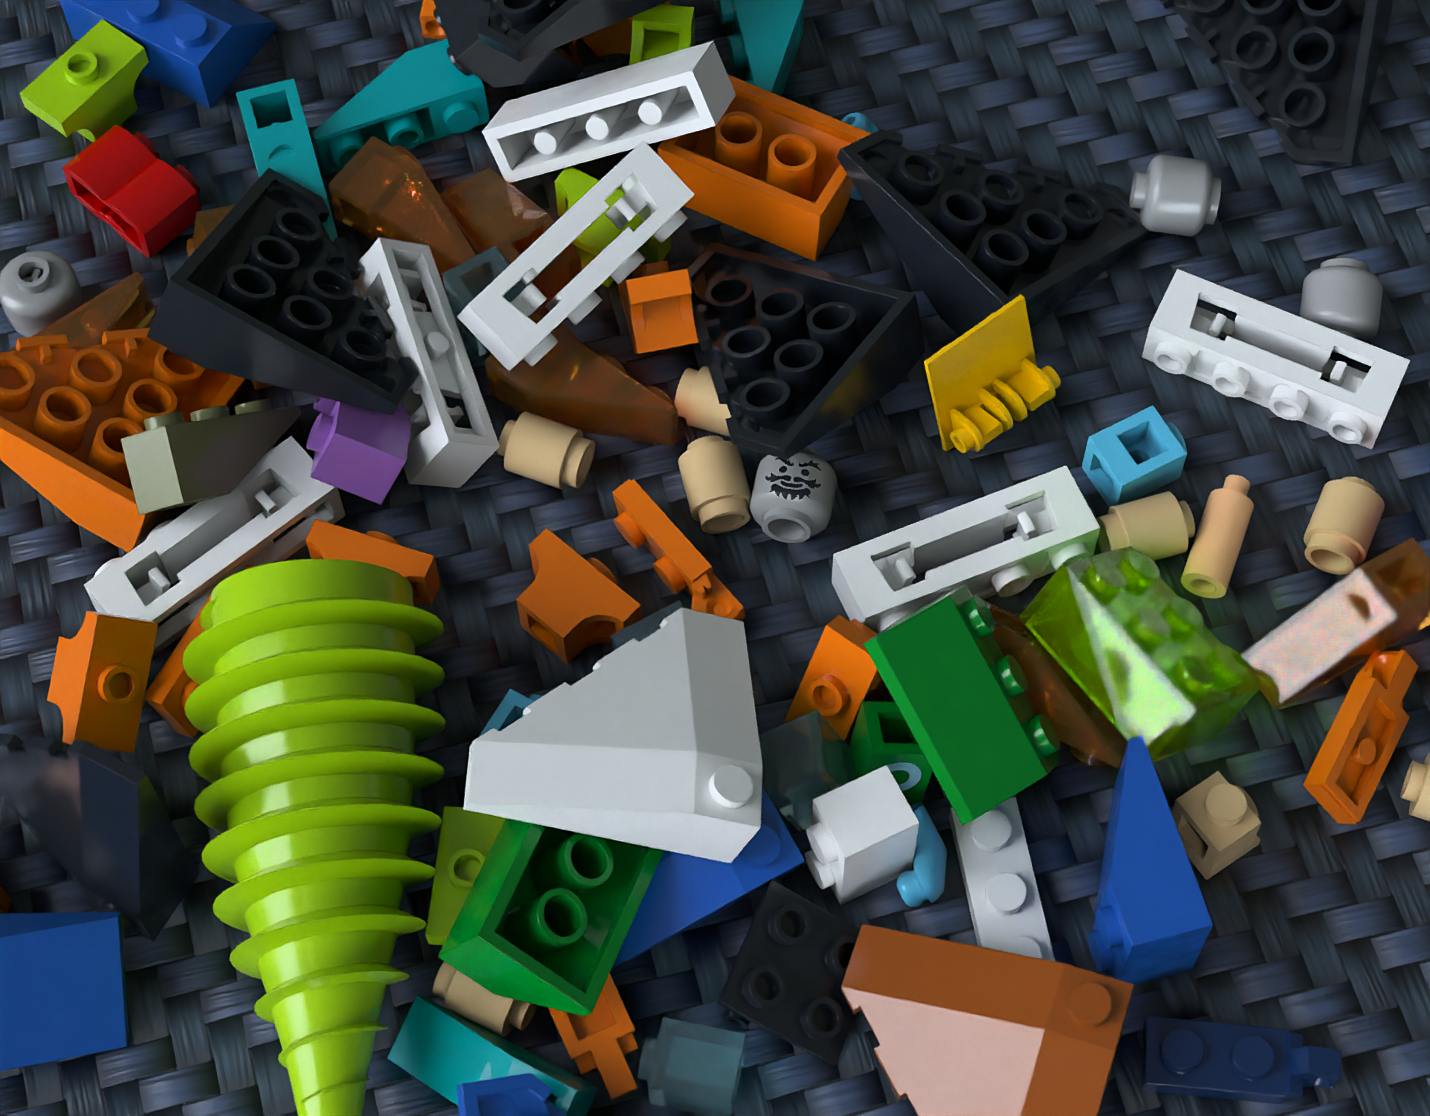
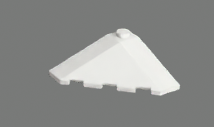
(640, 749)

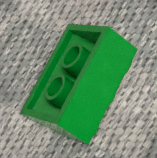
(965, 702)
(549, 914)

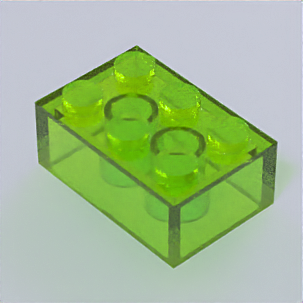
(1140, 651)

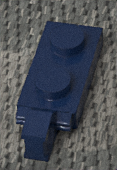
(1232, 1061)

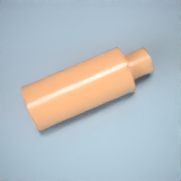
(1218, 539)

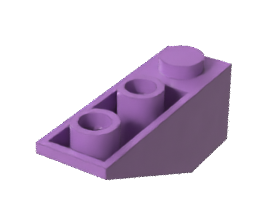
(358, 447)

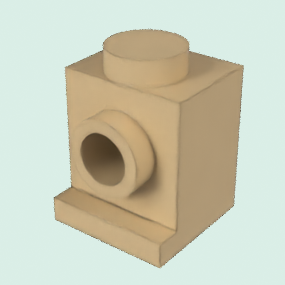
(1223, 819)

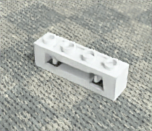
(649, 191)
(1274, 359)
(436, 448)
(1047, 535)
(216, 542)

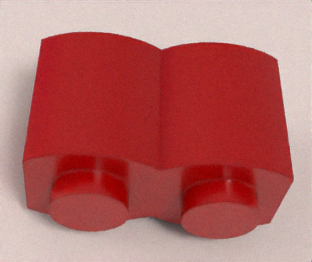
(134, 189)

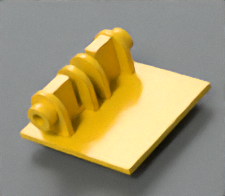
(988, 379)

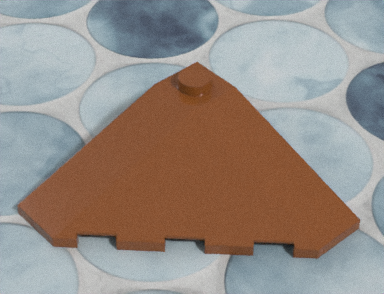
(985, 1026)

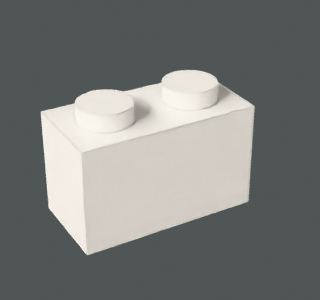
(861, 835)

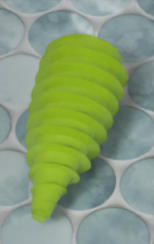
(313, 790)

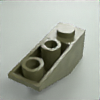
(203, 458)

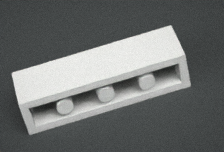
(610, 112)

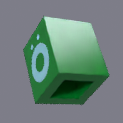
(885, 739)

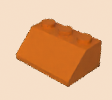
(768, 169)

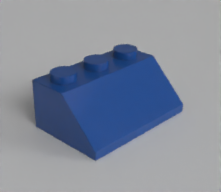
(188, 43)

